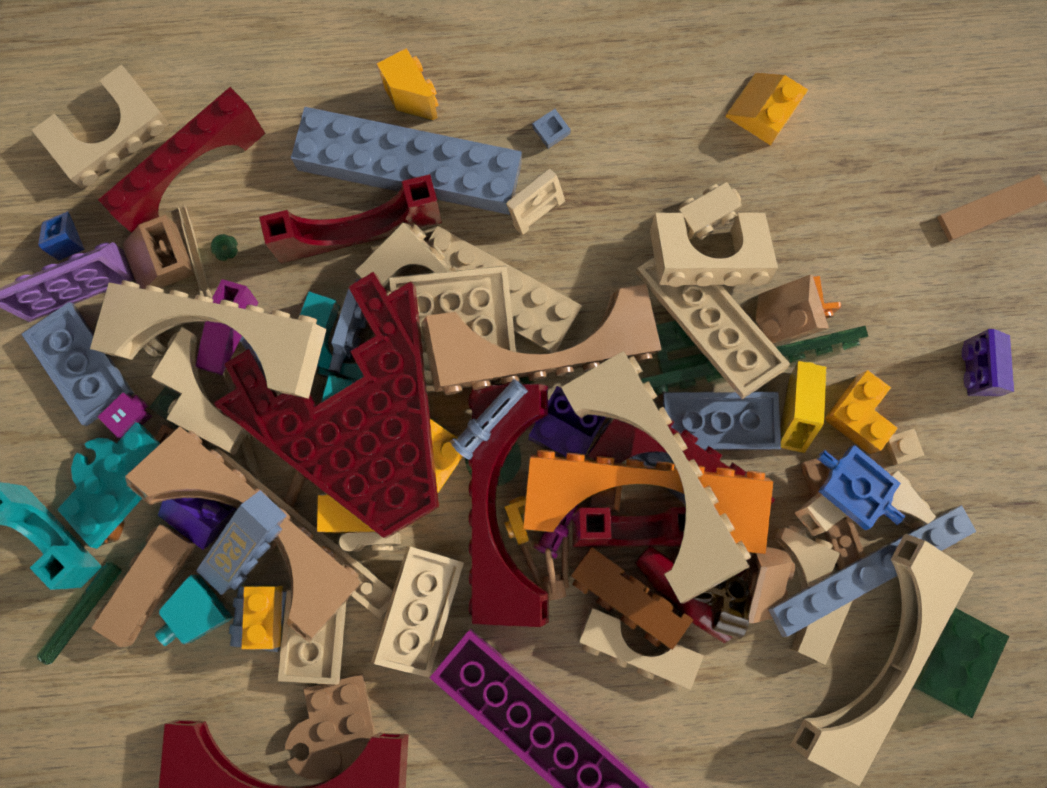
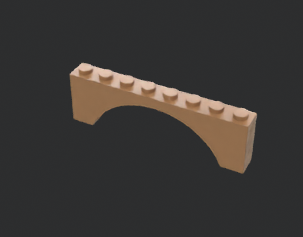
(465, 359)
(188, 470)

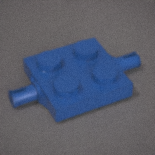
(860, 487)

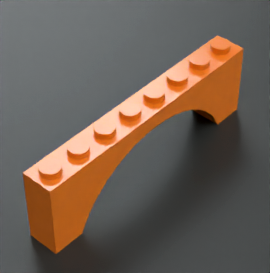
(562, 483)

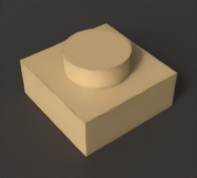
(904, 447)

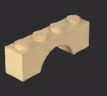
(603, 634)

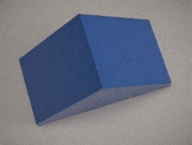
(60, 237)

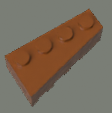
(631, 599)

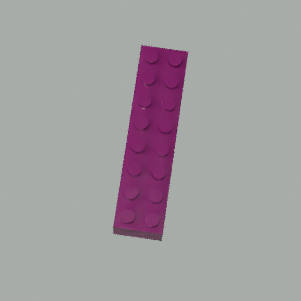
(529, 719)

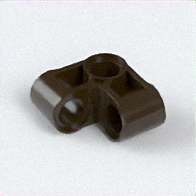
(729, 606)

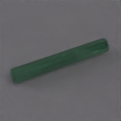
(78, 613)

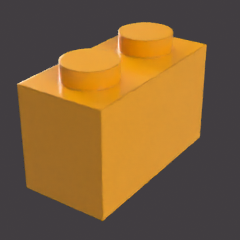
(262, 617)

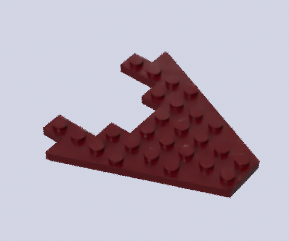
(367, 441)

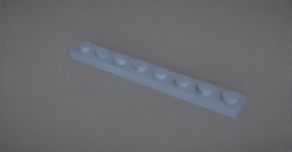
(863, 574)

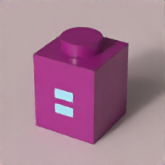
(124, 413)

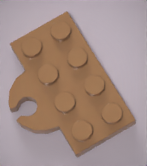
(336, 728)

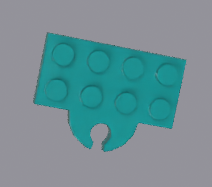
(102, 490)

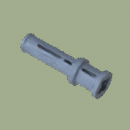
(481, 432)

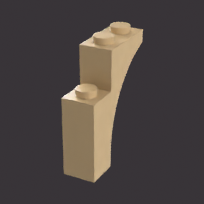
(194, 408)
(821, 514)
(813, 563)

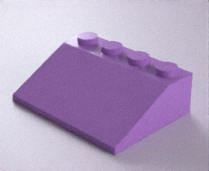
(70, 281)

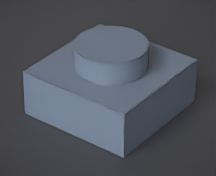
(551, 128)

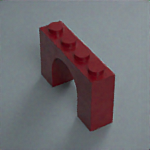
(599, 529)

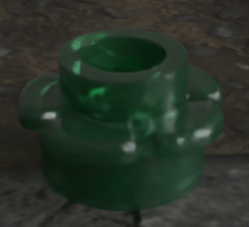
(224, 240)

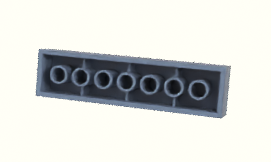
(389, 154)

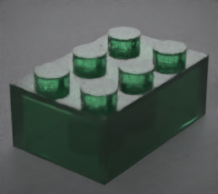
(961, 663)

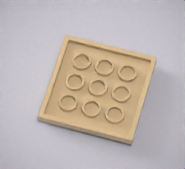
(477, 297)

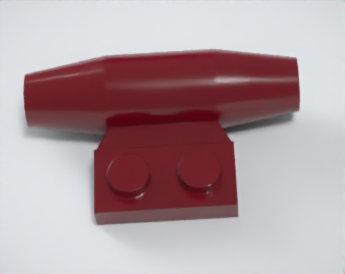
(654, 566)

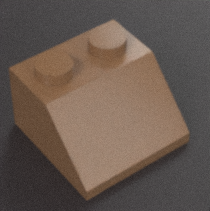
(791, 311)
(767, 581)

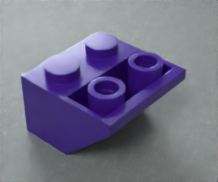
(988, 364)
(563, 429)
(197, 518)

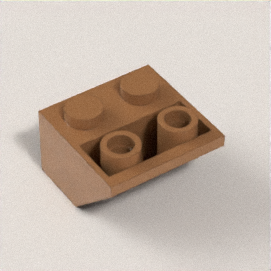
(157, 253)

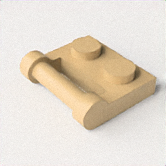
(535, 201)
(358, 541)

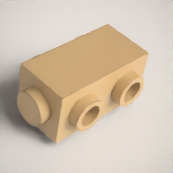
(713, 208)

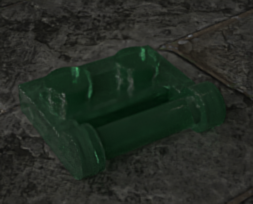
(672, 339)

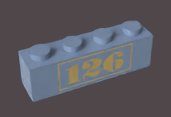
(242, 543)

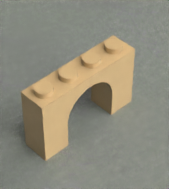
(87, 161)
(402, 251)
(682, 264)

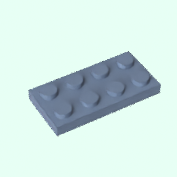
(82, 375)
(726, 419)

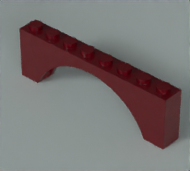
(498, 586)
(195, 761)

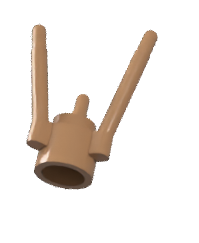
(552, 583)

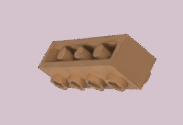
(143, 586)

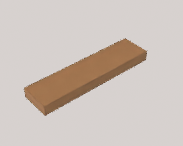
(993, 208)
(843, 533)

